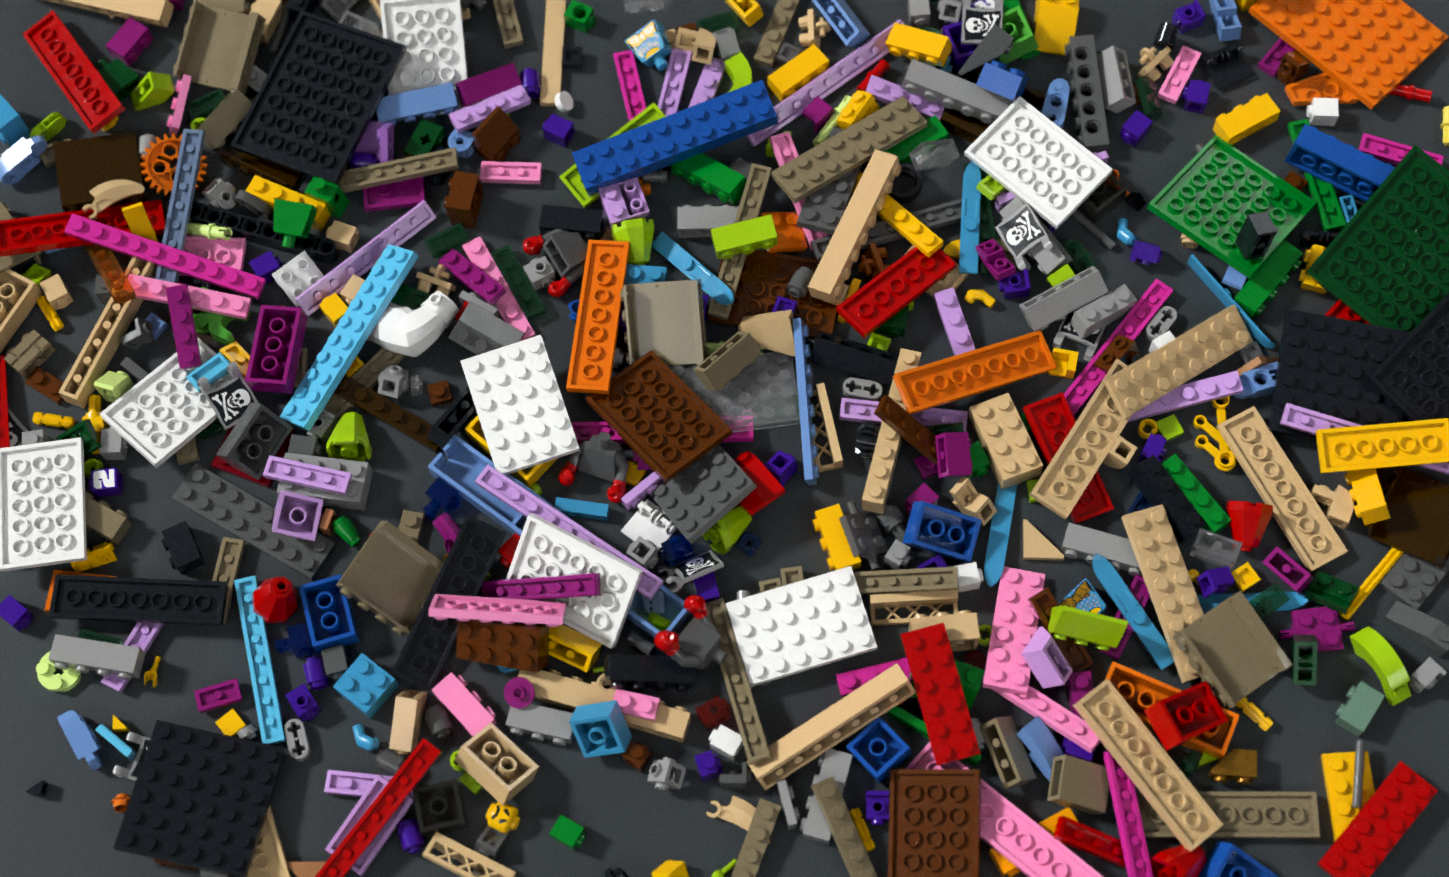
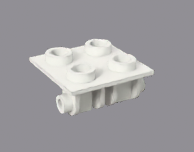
(297, 276)
(650, 524)

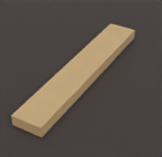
(552, 51)

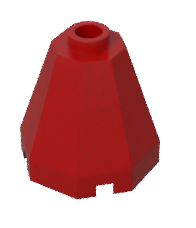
(1248, 522)
(275, 600)
(1178, 862)

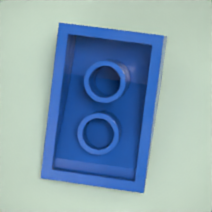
(1230, 861)

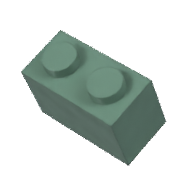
(1359, 708)

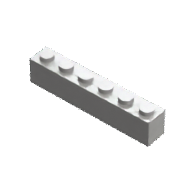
(954, 92)

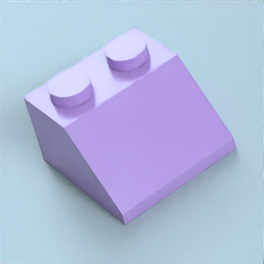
(297, 515)

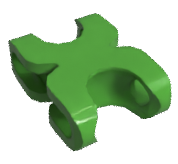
(216, 325)

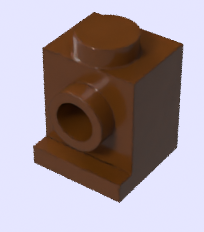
(637, 756)

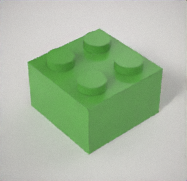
(1017, 26)

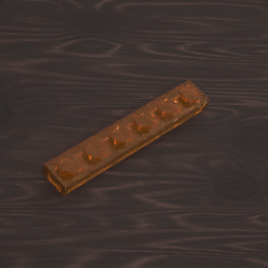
(111, 273)

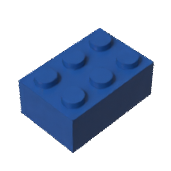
(942, 531)
(328, 614)

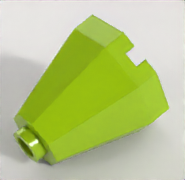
(639, 235)
(349, 439)
(728, 530)

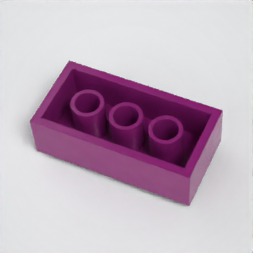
(276, 349)

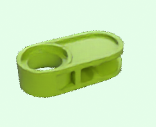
(49, 126)

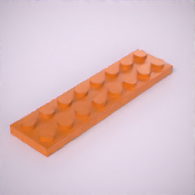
(598, 317)
(974, 372)

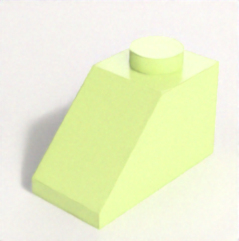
(113, 385)

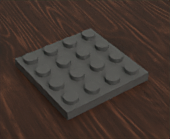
(703, 493)

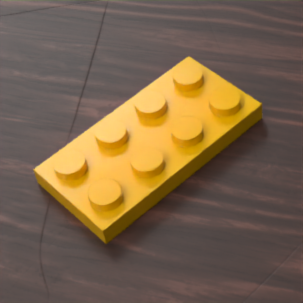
(1339, 779)

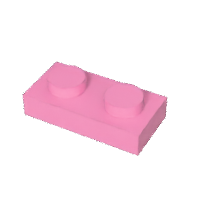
(637, 704)

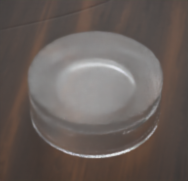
(416, 385)

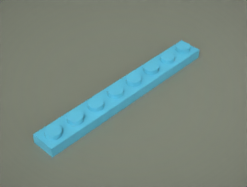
(260, 664)

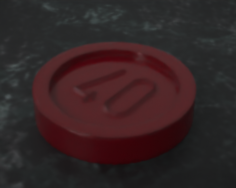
(975, 659)

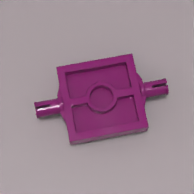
(1319, 622)

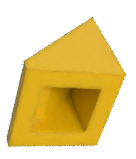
(118, 726)

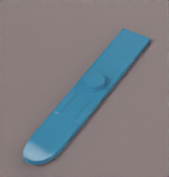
(970, 220)
(693, 269)
(1226, 298)
(999, 534)
(1295, 602)
(1132, 611)

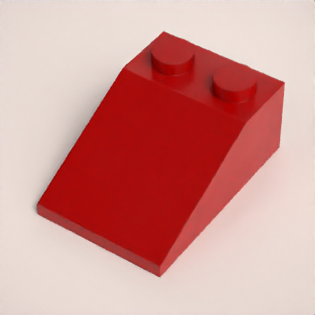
(767, 485)
(1185, 715)

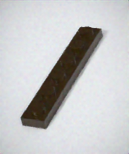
(386, 411)

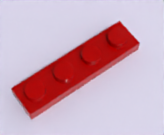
(1089, 840)

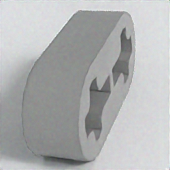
(1157, 321)
(862, 389)
(302, 739)

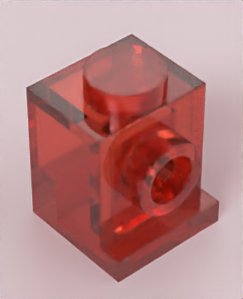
(710, 719)

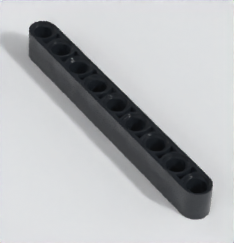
(262, 232)

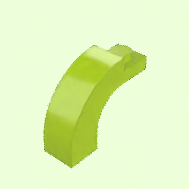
(738, 71)
(1385, 662)

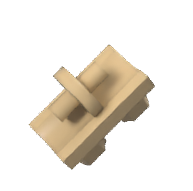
(816, 28)
(1162, 58)
(425, 281)

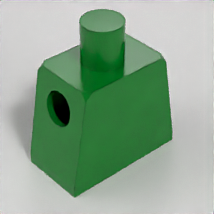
(328, 194)
(293, 220)

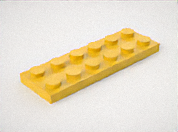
(1383, 445)

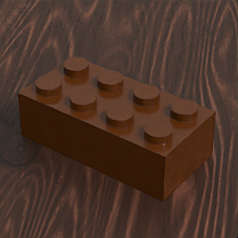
(503, 644)

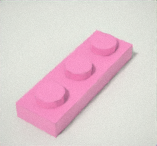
(1179, 75)
(178, 104)
(510, 172)

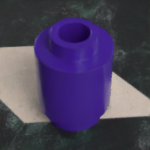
(531, 82)
(363, 159)
(315, 673)
(410, 836)

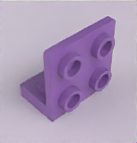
(378, 140)

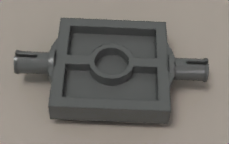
(863, 535)

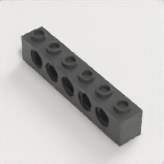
(1085, 47)

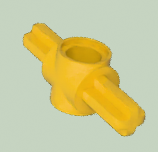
(94, 415)

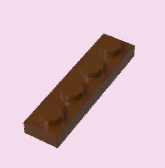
(907, 427)
(1074, 654)

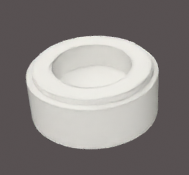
(564, 101)

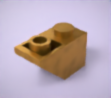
(1237, 766)

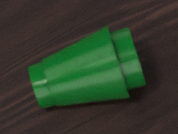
(346, 530)

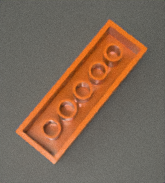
(1143, 691)

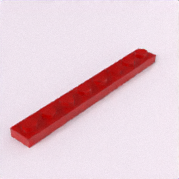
(381, 810)

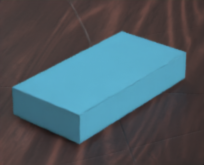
(212, 369)
(116, 742)

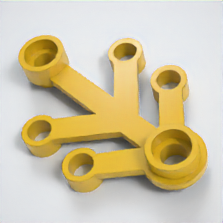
(1223, 451)

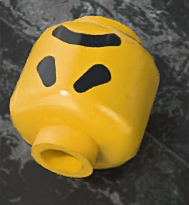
(502, 817)

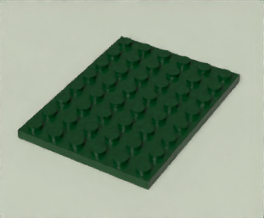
(1395, 249)

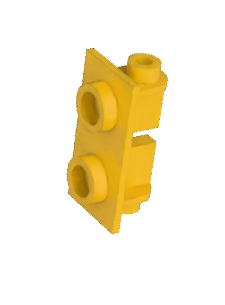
(101, 555)

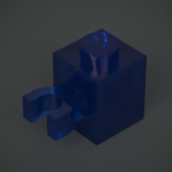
(442, 497)
(676, 550)
(298, 641)

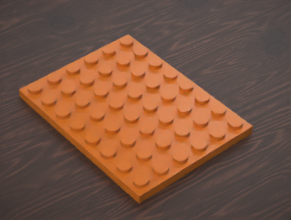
(1355, 42)

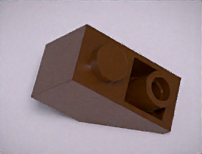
(1292, 68)

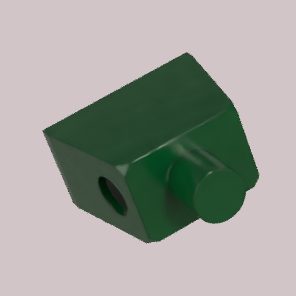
(118, 77)

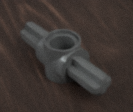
(892, 521)

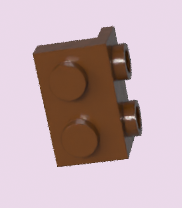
(1120, 348)

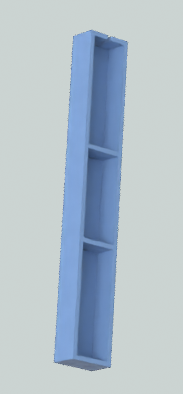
(462, 470)

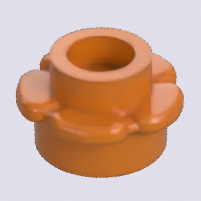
(120, 802)

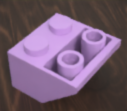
(623, 202)
(1046, 660)

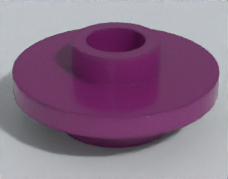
(519, 692)

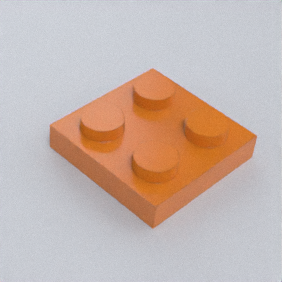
(789, 236)

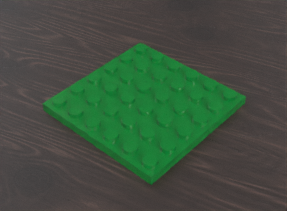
(1219, 192)

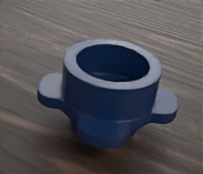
(748, 537)

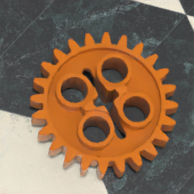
(163, 180)

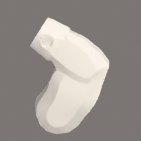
(415, 330)

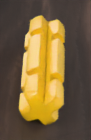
(50, 313)
(53, 420)
(1255, 713)
(862, 829)

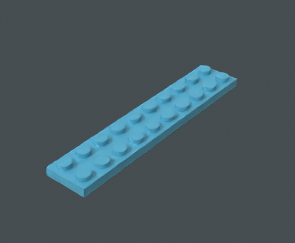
(348, 337)

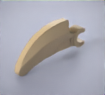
(111, 193)
(738, 812)

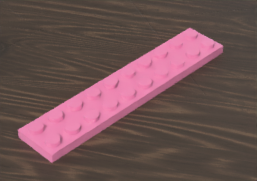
(1014, 832)

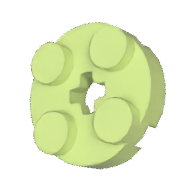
(46, 675)

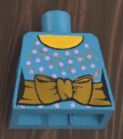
(651, 45)
(1084, 598)

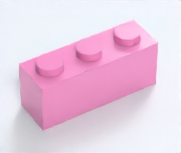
(463, 704)

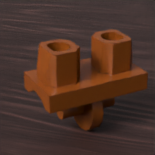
(872, 260)

